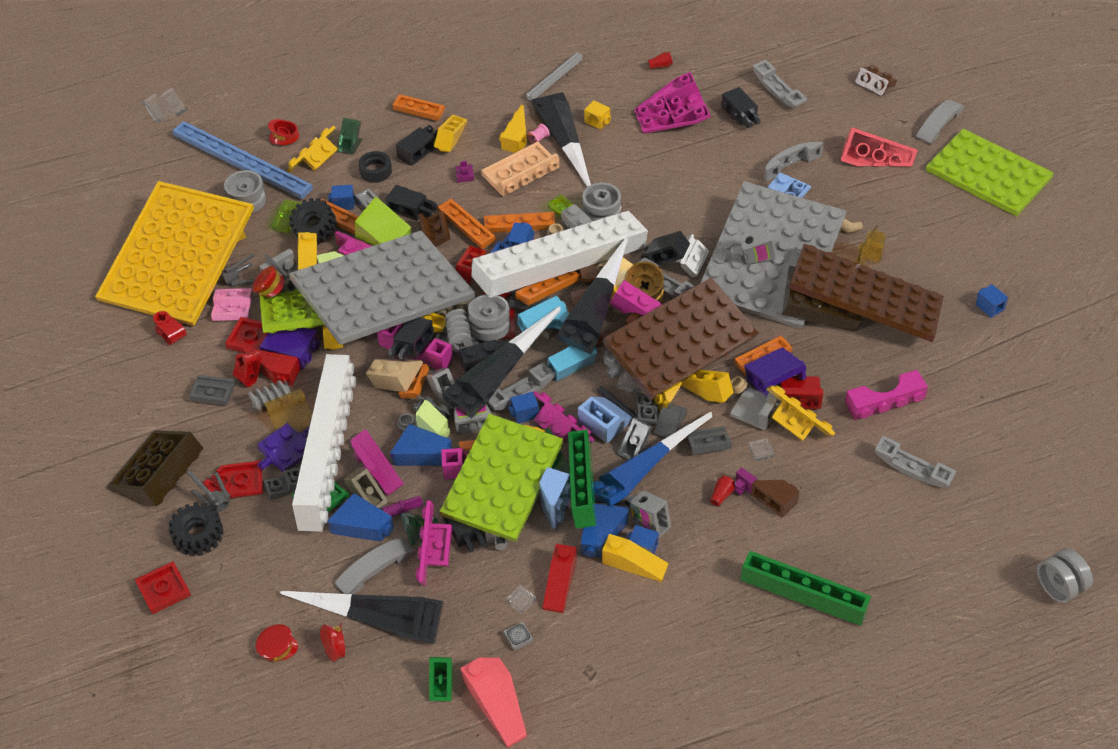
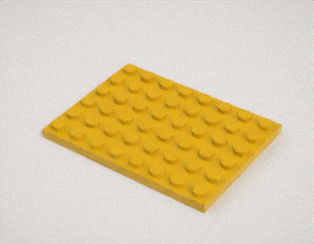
(175, 252)

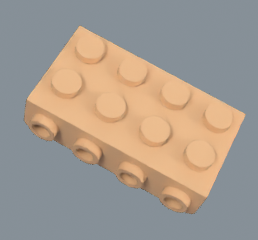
(520, 168)

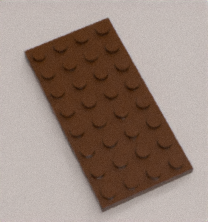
(867, 292)
(680, 338)

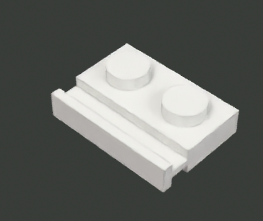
(694, 257)

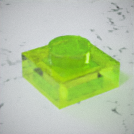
(559, 203)

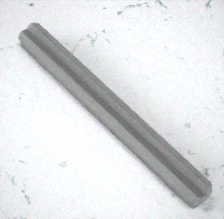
(554, 76)

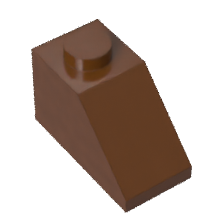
(776, 495)

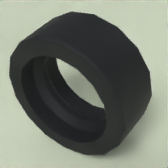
(373, 158)

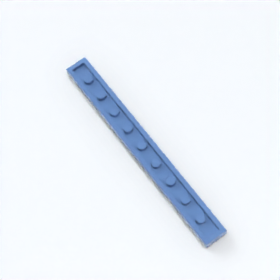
(242, 159)

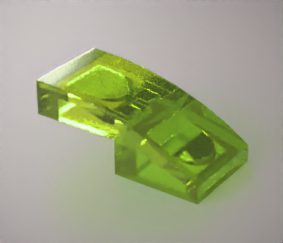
(281, 219)

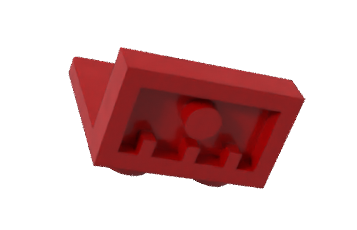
(805, 391)

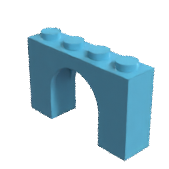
(567, 360)

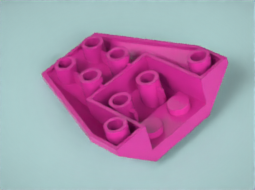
(673, 106)

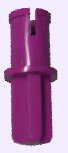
(403, 506)

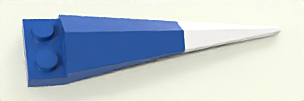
(622, 479)

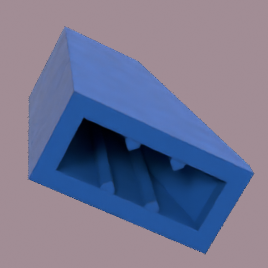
(419, 448)
(361, 520)
(608, 521)

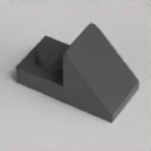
(670, 420)
(635, 439)

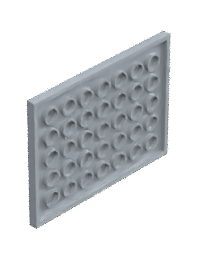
(791, 223)
(381, 286)

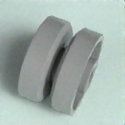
(246, 187)
(601, 201)
(489, 317)
(1064, 575)

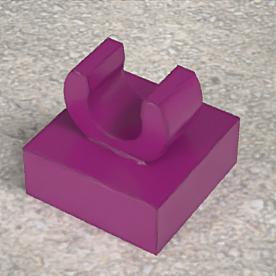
(464, 172)
(744, 481)

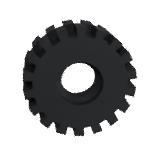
(312, 210)
(193, 517)

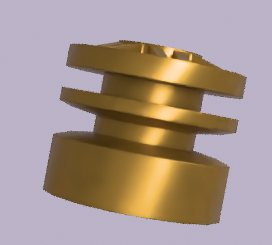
(647, 276)

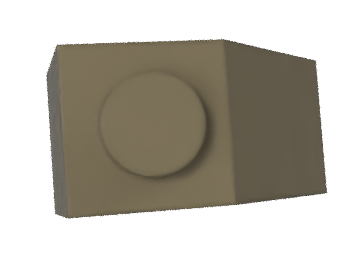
(364, 485)

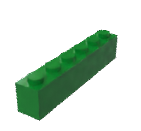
(581, 479)
(805, 588)

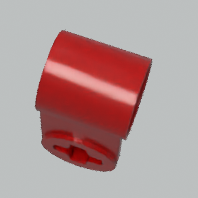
(168, 327)
(247, 367)

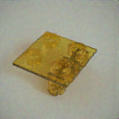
(872, 247)
(290, 409)

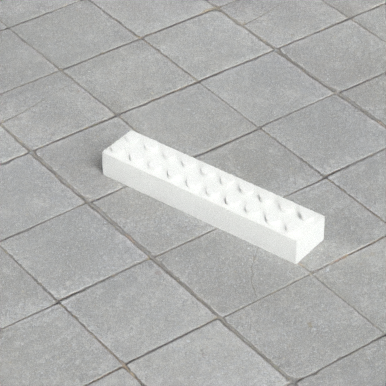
(557, 253)
(324, 443)

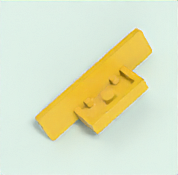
(318, 152)
(794, 417)

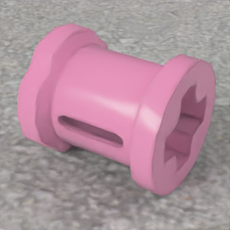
(538, 134)

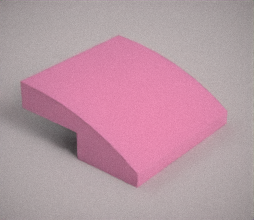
(231, 304)

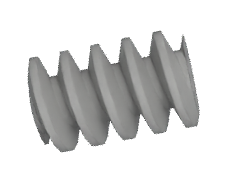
(458, 329)
(267, 395)

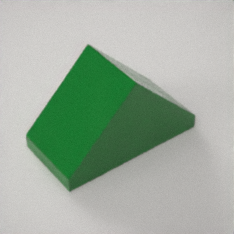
(440, 678)

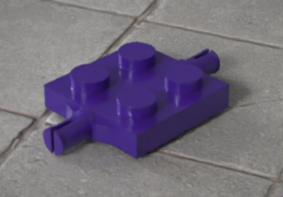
(283, 448)

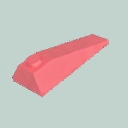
(871, 150)
(495, 694)

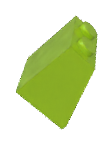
(379, 224)

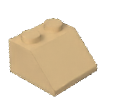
(393, 373)

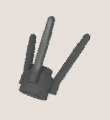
(231, 273)
(288, 284)
(217, 499)

